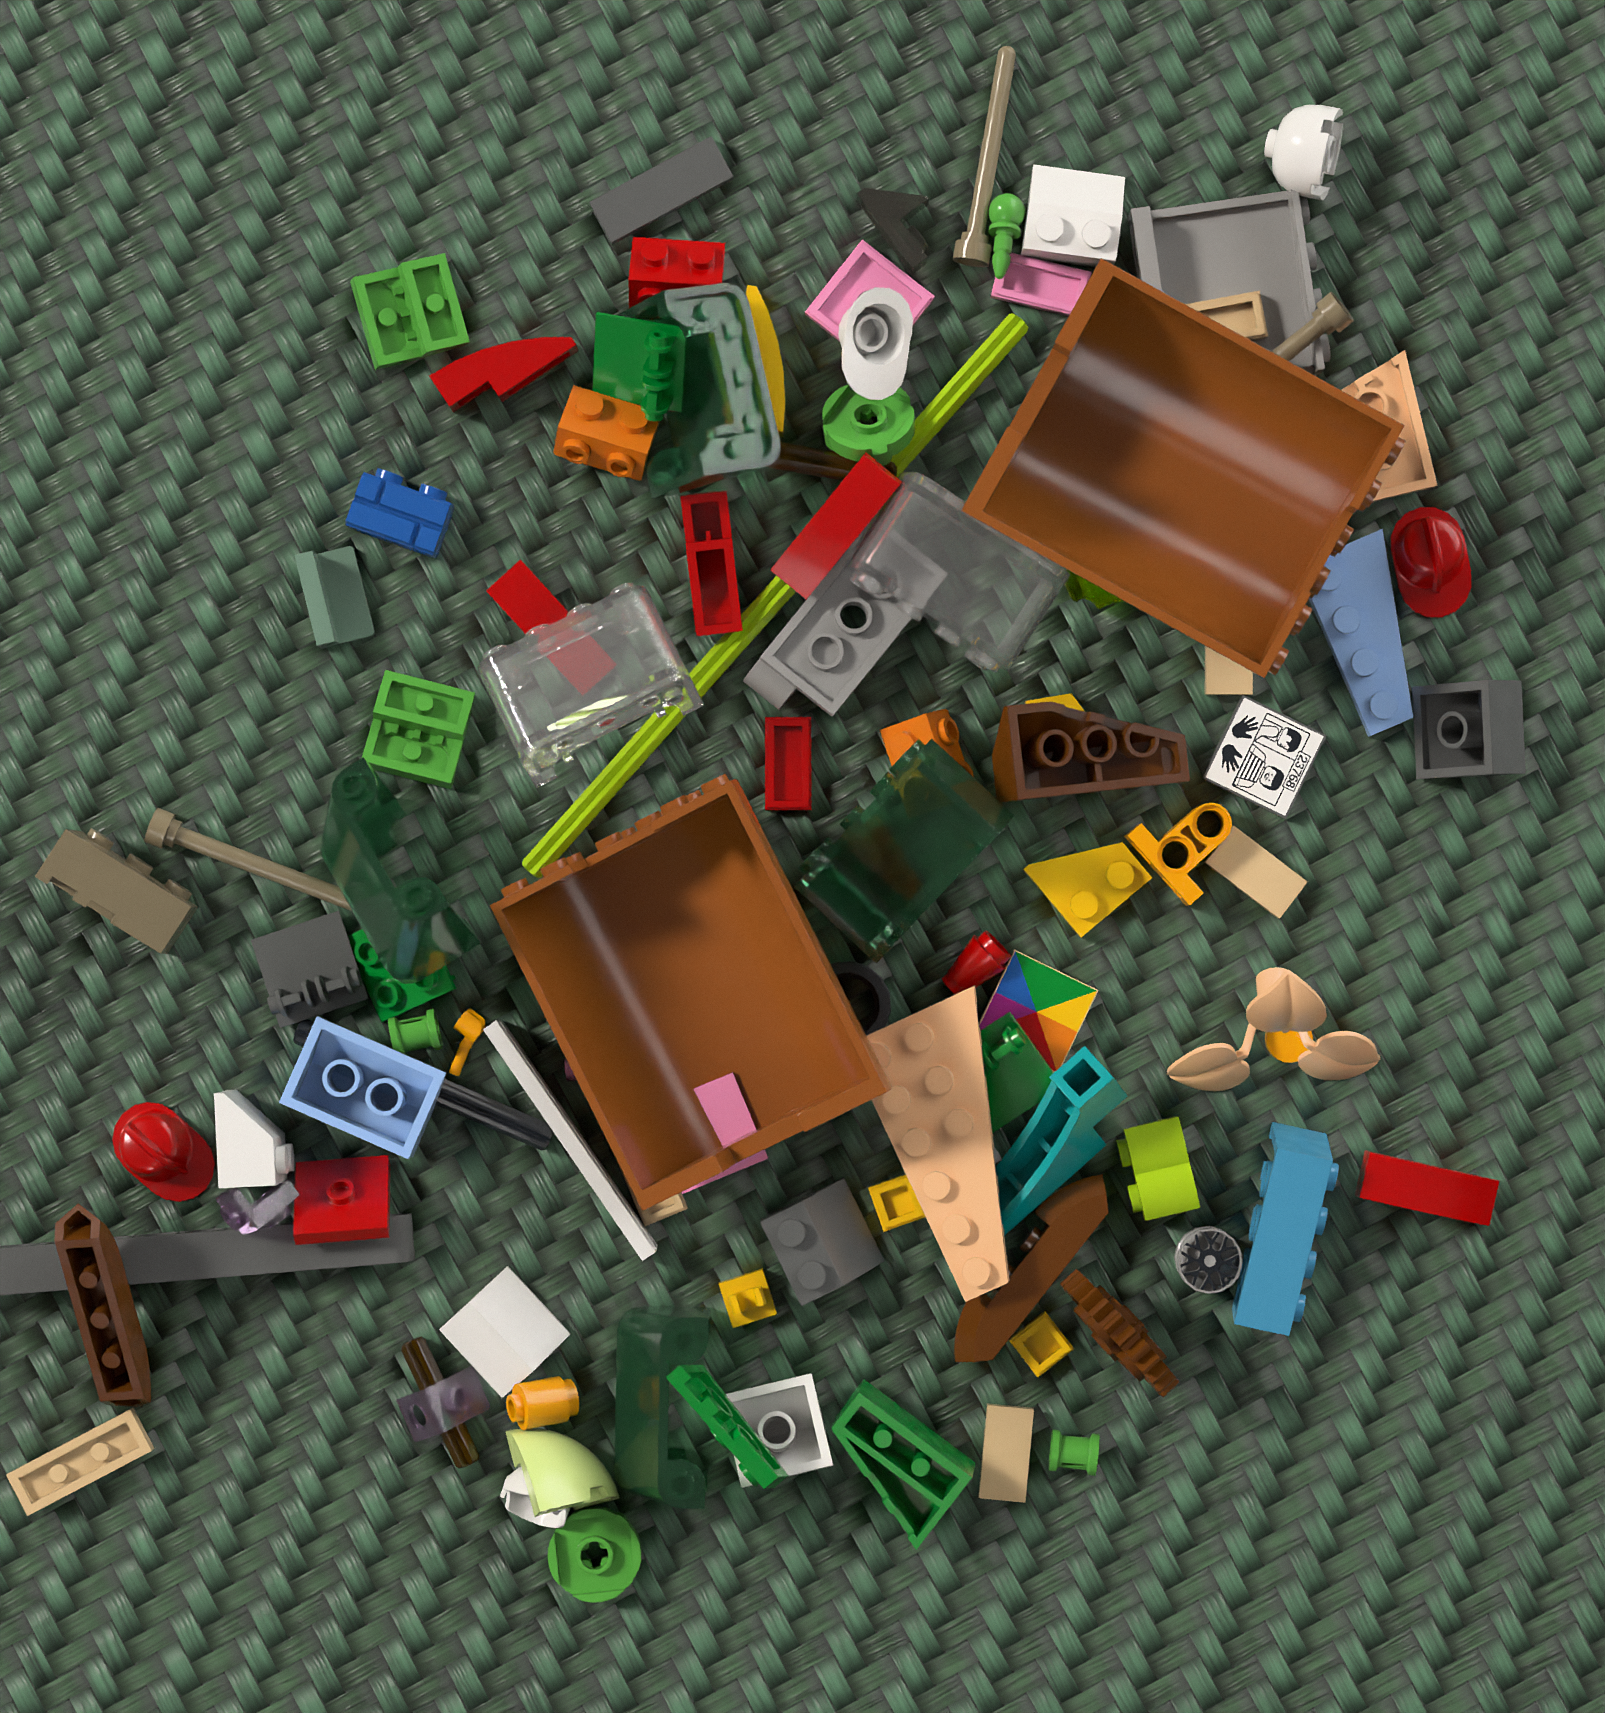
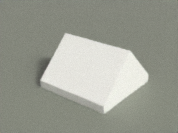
(505, 1331)
(787, 1422)

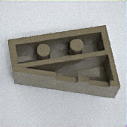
(118, 888)

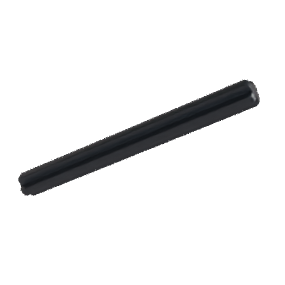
(476, 1107)

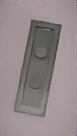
(661, 190)

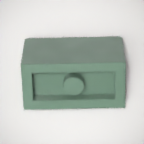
(335, 596)

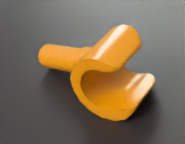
(470, 1026)

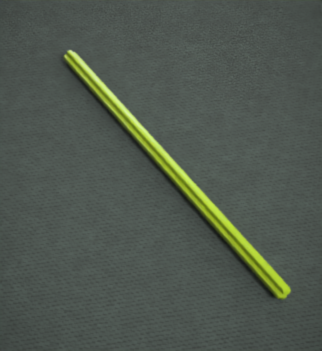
(759, 614)

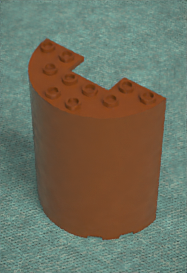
(1185, 469)
(683, 965)

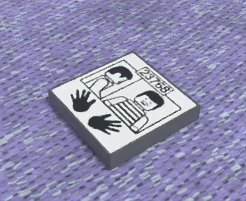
(1263, 757)

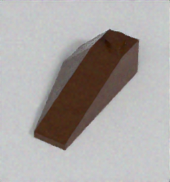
(1068, 751)

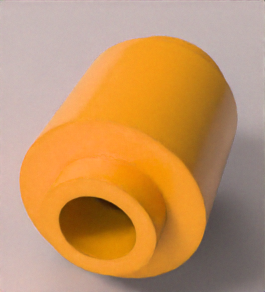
(542, 1402)

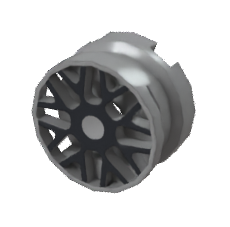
(1208, 1259)

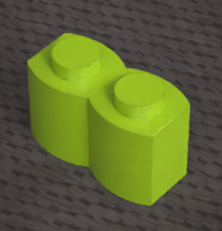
(1159, 1168)

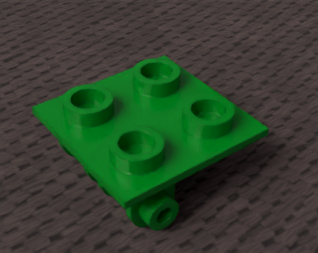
(640, 363)
(386, 993)
(1013, 1070)

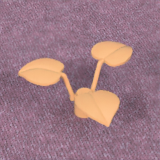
(1282, 1005)

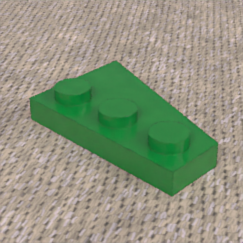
(727, 1425)

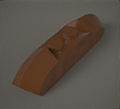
(1070, 1219)
(103, 1308)

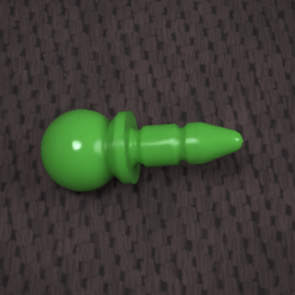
(1006, 216)

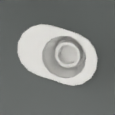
(876, 342)

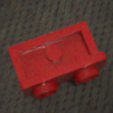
(672, 265)

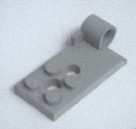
(822, 653)

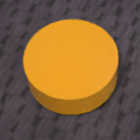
(1285, 1046)

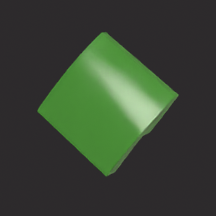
(409, 311)
(418, 729)

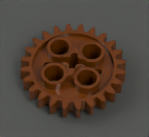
(1119, 1333)

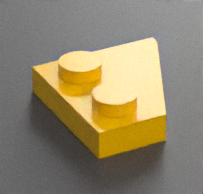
(1089, 883)

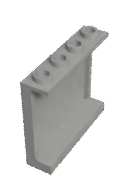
(1236, 250)

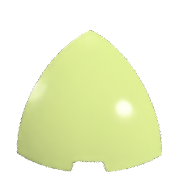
(559, 1471)

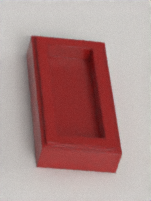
(788, 763)

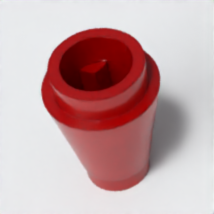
(977, 963)

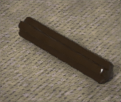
(816, 462)
(426, 1374)

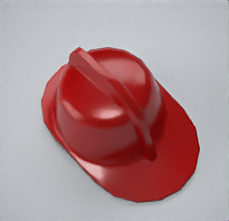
(1431, 562)
(163, 1152)

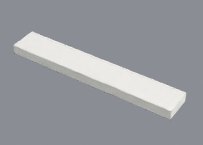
(571, 1139)

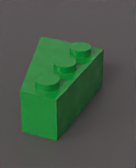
(903, 1459)

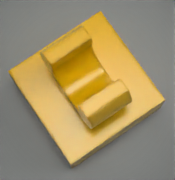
(747, 1298)

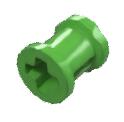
(415, 1032)
(1074, 1452)

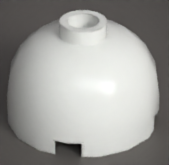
(1305, 149)

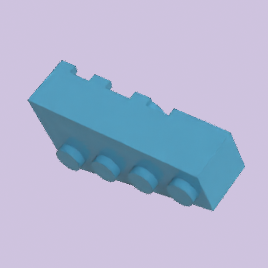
(1284, 1230)

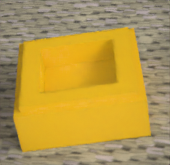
(895, 1202)
(1041, 1344)

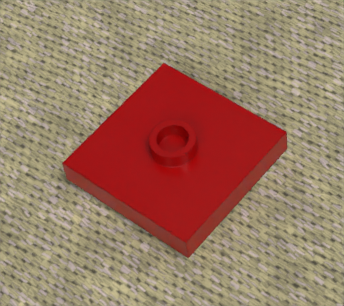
(342, 1200)

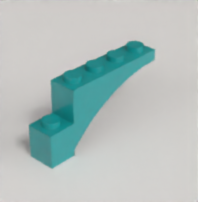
(1057, 1136)

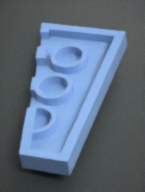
(1363, 632)

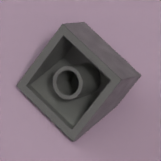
(1469, 729)
(822, 1241)

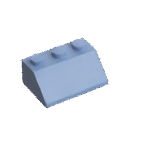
(363, 1088)

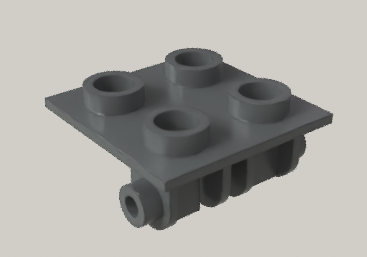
(309, 969)

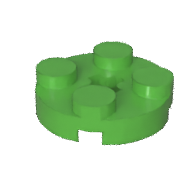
(880, 440)
(577, 1574)

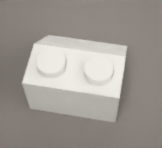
(1073, 216)
(248, 1144)

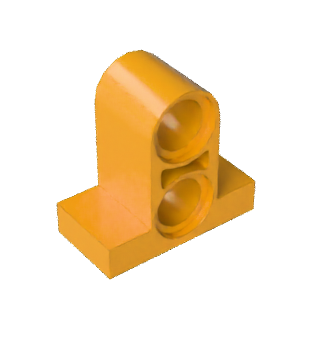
(1194, 843)

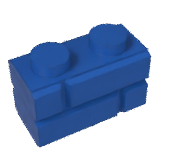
(399, 513)

